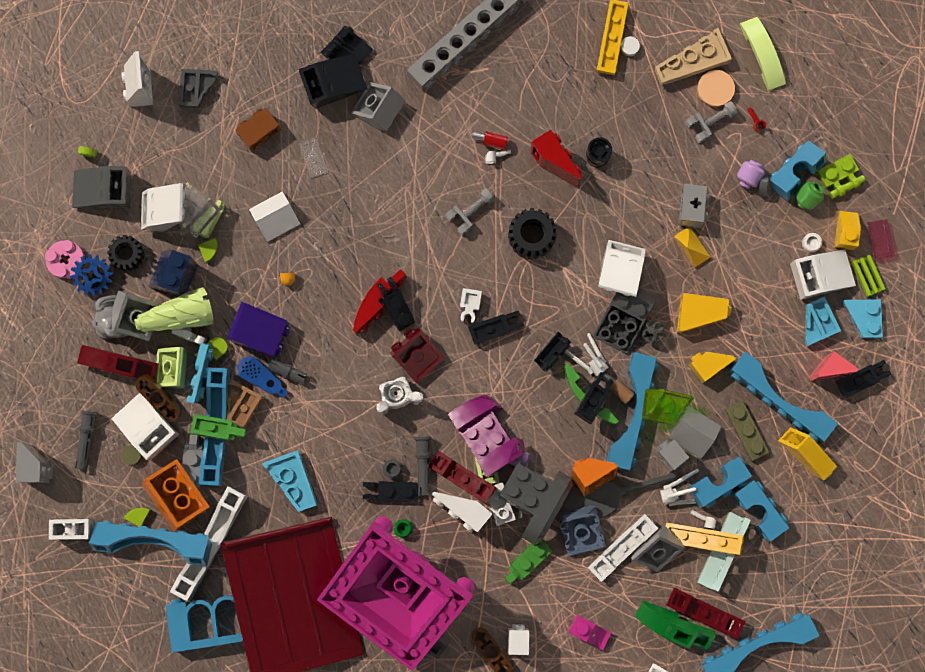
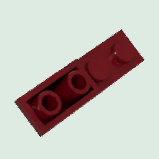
(115, 362)

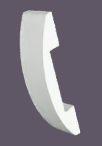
(622, 547)

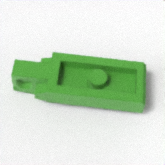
(216, 428)
(527, 561)

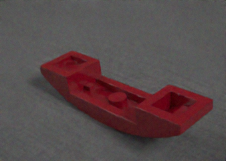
(462, 477)
(705, 613)

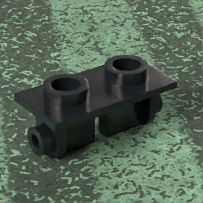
(555, 347)

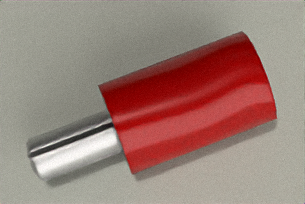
(492, 140)

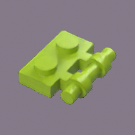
(838, 171)

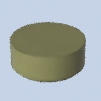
(131, 455)

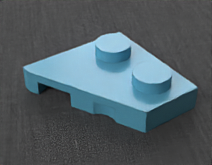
(866, 316)
(819, 322)

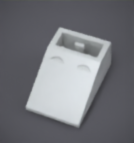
(162, 207)
(621, 268)
(822, 274)
(144, 427)
(467, 510)

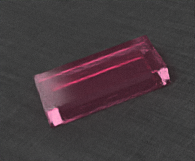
(881, 239)

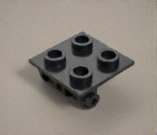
(345, 44)

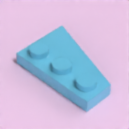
(199, 391)
(293, 479)

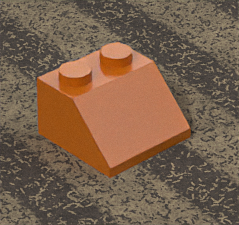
(592, 474)

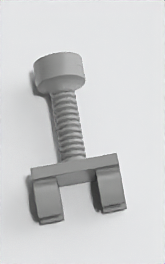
(729, 110)
(486, 197)

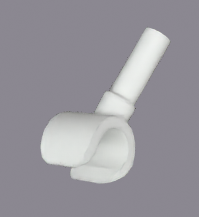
(491, 156)
(709, 521)

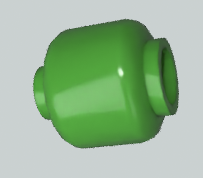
(809, 195)

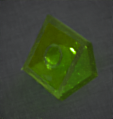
(664, 405)

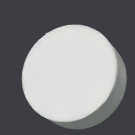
(629, 46)
(812, 242)

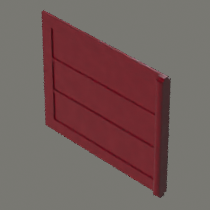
(276, 593)

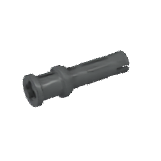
(86, 430)
(423, 455)

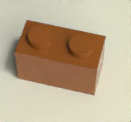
(257, 129)

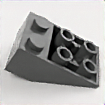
(102, 187)
(624, 320)

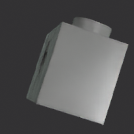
(689, 215)
(671, 454)

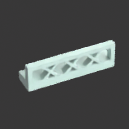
(719, 563)

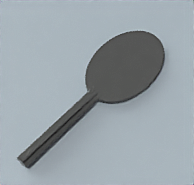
(609, 495)

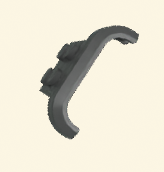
(536, 498)

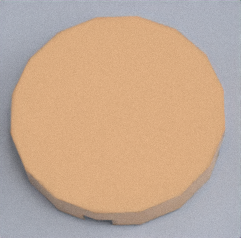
(715, 88)

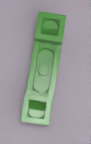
(572, 377)

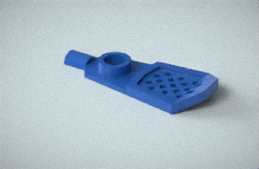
(262, 377)

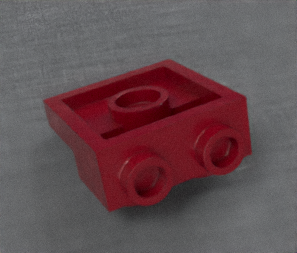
(416, 354)

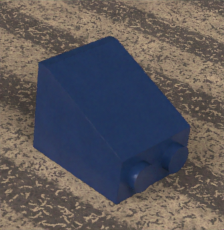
(173, 273)

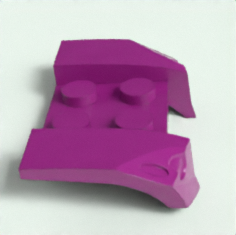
(486, 434)

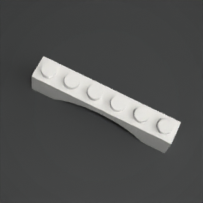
(218, 528)

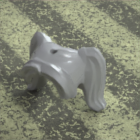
(103, 318)

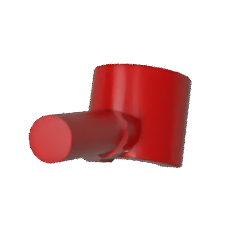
(756, 120)

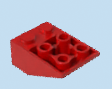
(553, 158)

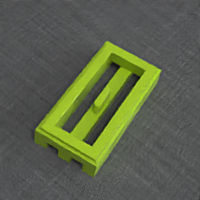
(868, 258)

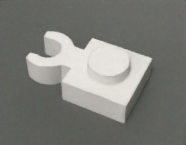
(470, 301)
(186, 333)

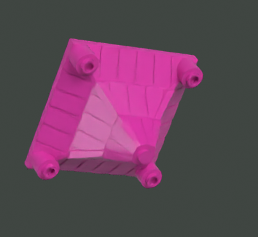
(395, 595)

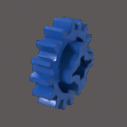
(89, 282)

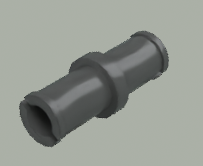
(287, 371)

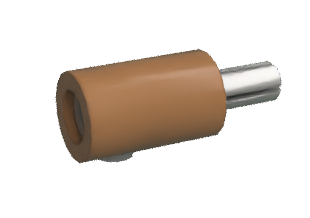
(619, 389)

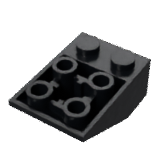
(332, 80)

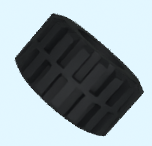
(536, 218)

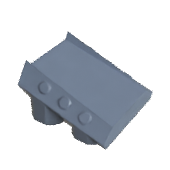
(581, 530)

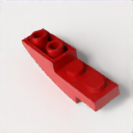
(371, 306)

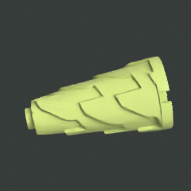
(177, 313)

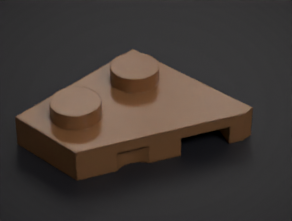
(241, 404)

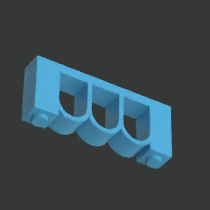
(181, 627)

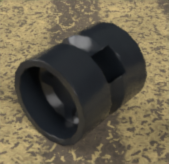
(598, 152)

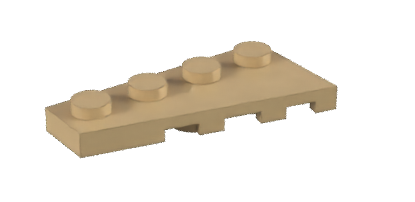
(695, 59)

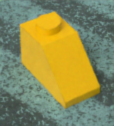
(847, 231)
(709, 364)

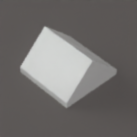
(274, 216)

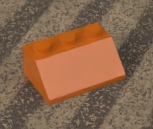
(175, 495)

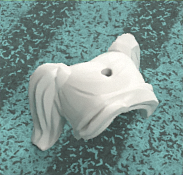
(402, 399)

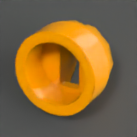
(287, 278)

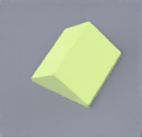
(171, 367)

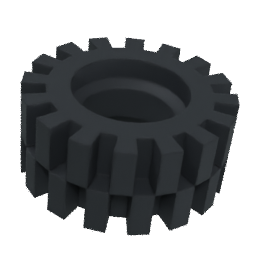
(122, 242)

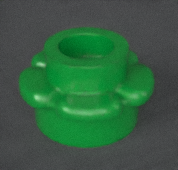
(403, 523)

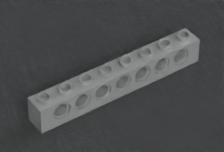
(458, 34)

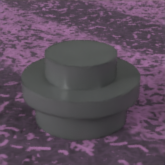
(392, 469)

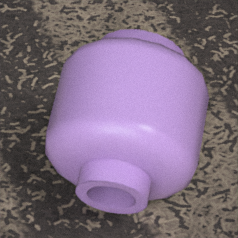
(750, 174)

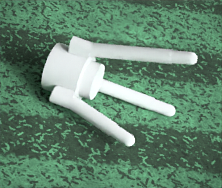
(598, 363)
(670, 495)

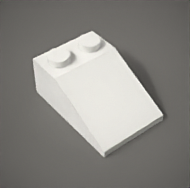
(137, 81)

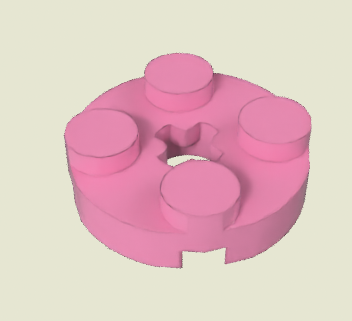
(55, 254)

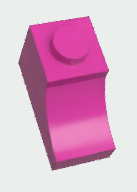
(589, 632)

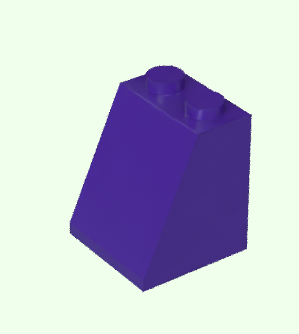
(258, 330)

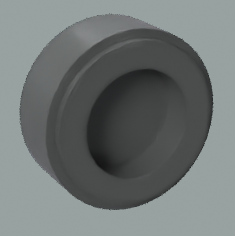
(763, 186)

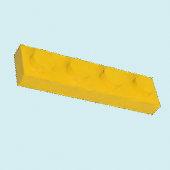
(612, 37)
(708, 539)

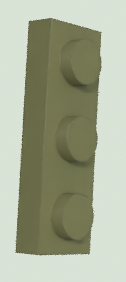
(746, 430)

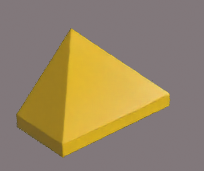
(692, 246)

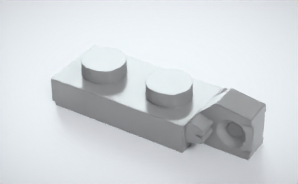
(192, 459)

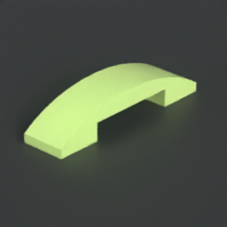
(764, 52)

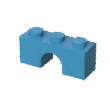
(808, 158)
(734, 474)
(773, 523)

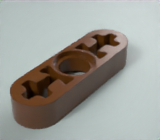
(150, 397)
(505, 661)

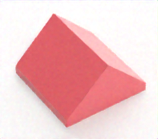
(833, 366)

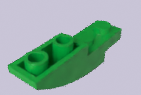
(672, 627)

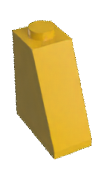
(701, 311)
(808, 453)

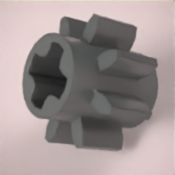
(653, 331)

